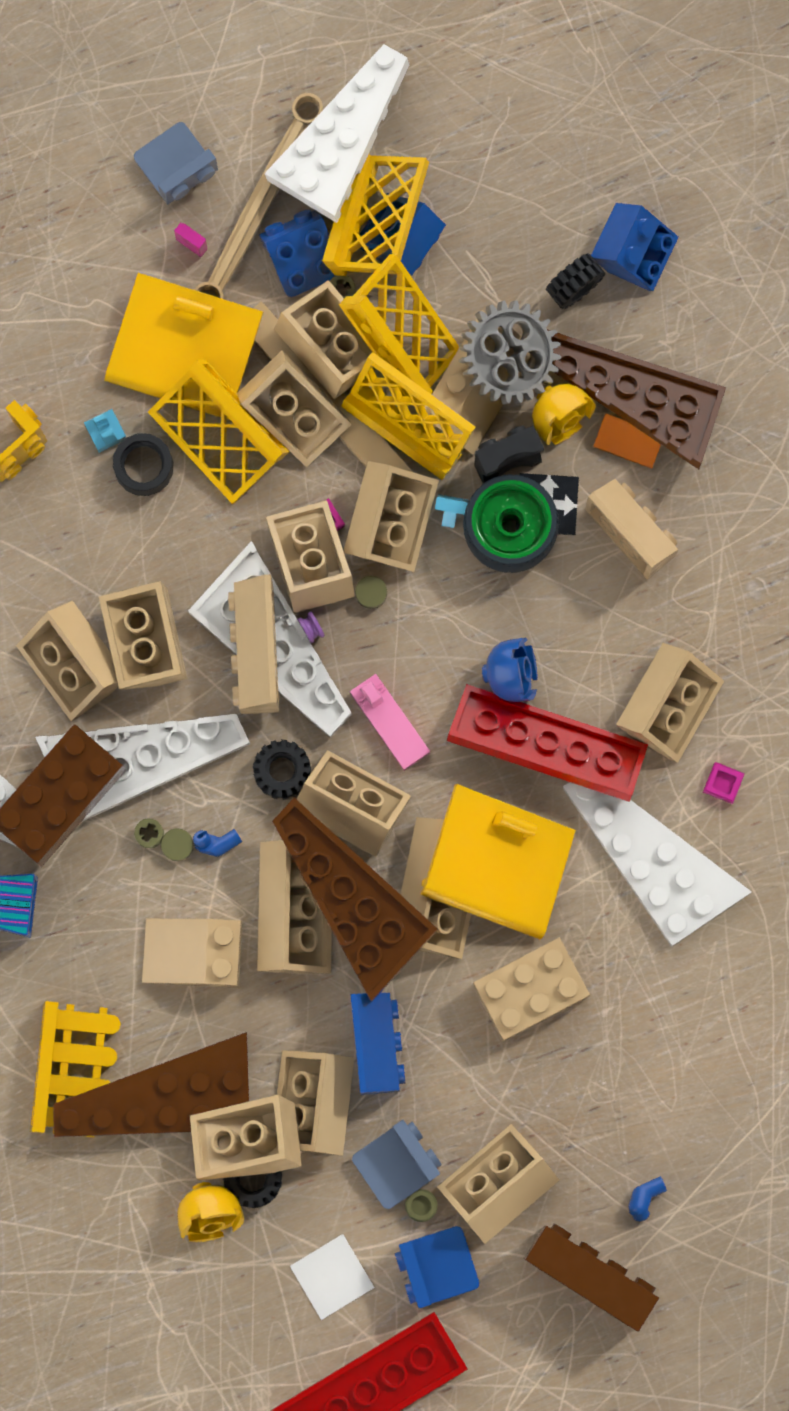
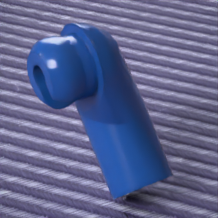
(215, 845)
(642, 1197)

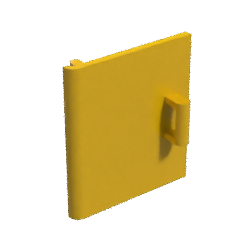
(172, 329)
(498, 862)

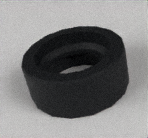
(136, 441)

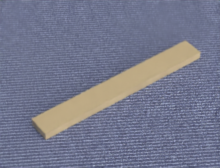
(358, 437)

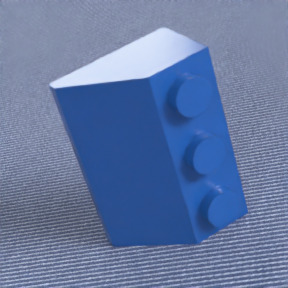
(377, 1043)

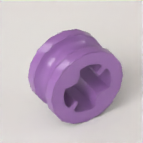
(311, 627)

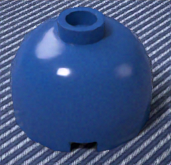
(511, 669)

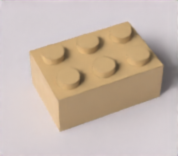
(324, 339)
(531, 989)

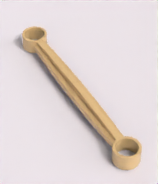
(256, 206)

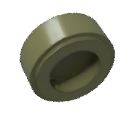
(371, 592)
(177, 844)
(421, 1205)

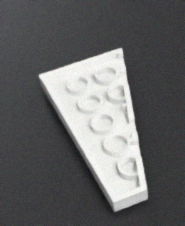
(337, 142)
(299, 668)
(160, 752)
(665, 872)

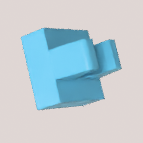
(105, 430)
(450, 506)

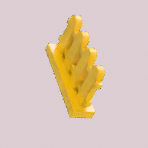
(66, 1053)

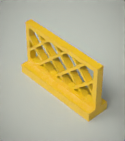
(345, 233)
(388, 343)
(229, 404)
(401, 426)

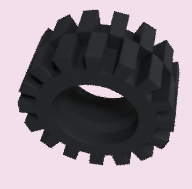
(575, 281)
(277, 750)
(257, 1198)

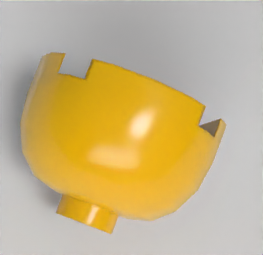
(560, 411)
(207, 1212)

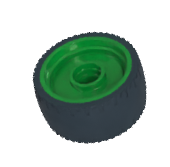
(513, 499)

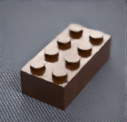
(58, 795)
(591, 1278)

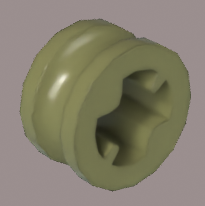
(347, 281)
(144, 824)

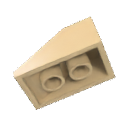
(293, 408)
(310, 556)
(192, 952)
(246, 1139)

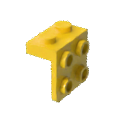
(27, 445)

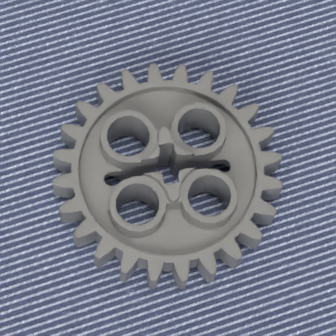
(485, 364)

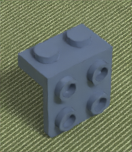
(175, 162)
(396, 1164)

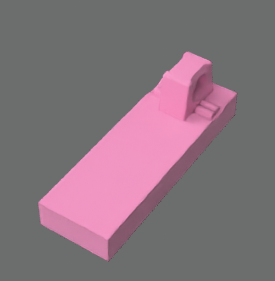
(390, 722)

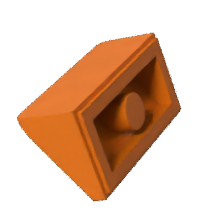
(626, 441)

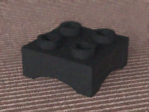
(517, 450)

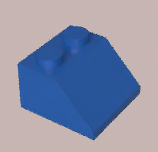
(422, 235)

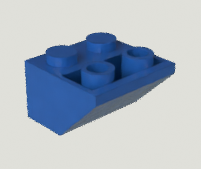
(634, 245)

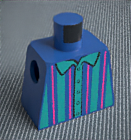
(18, 903)

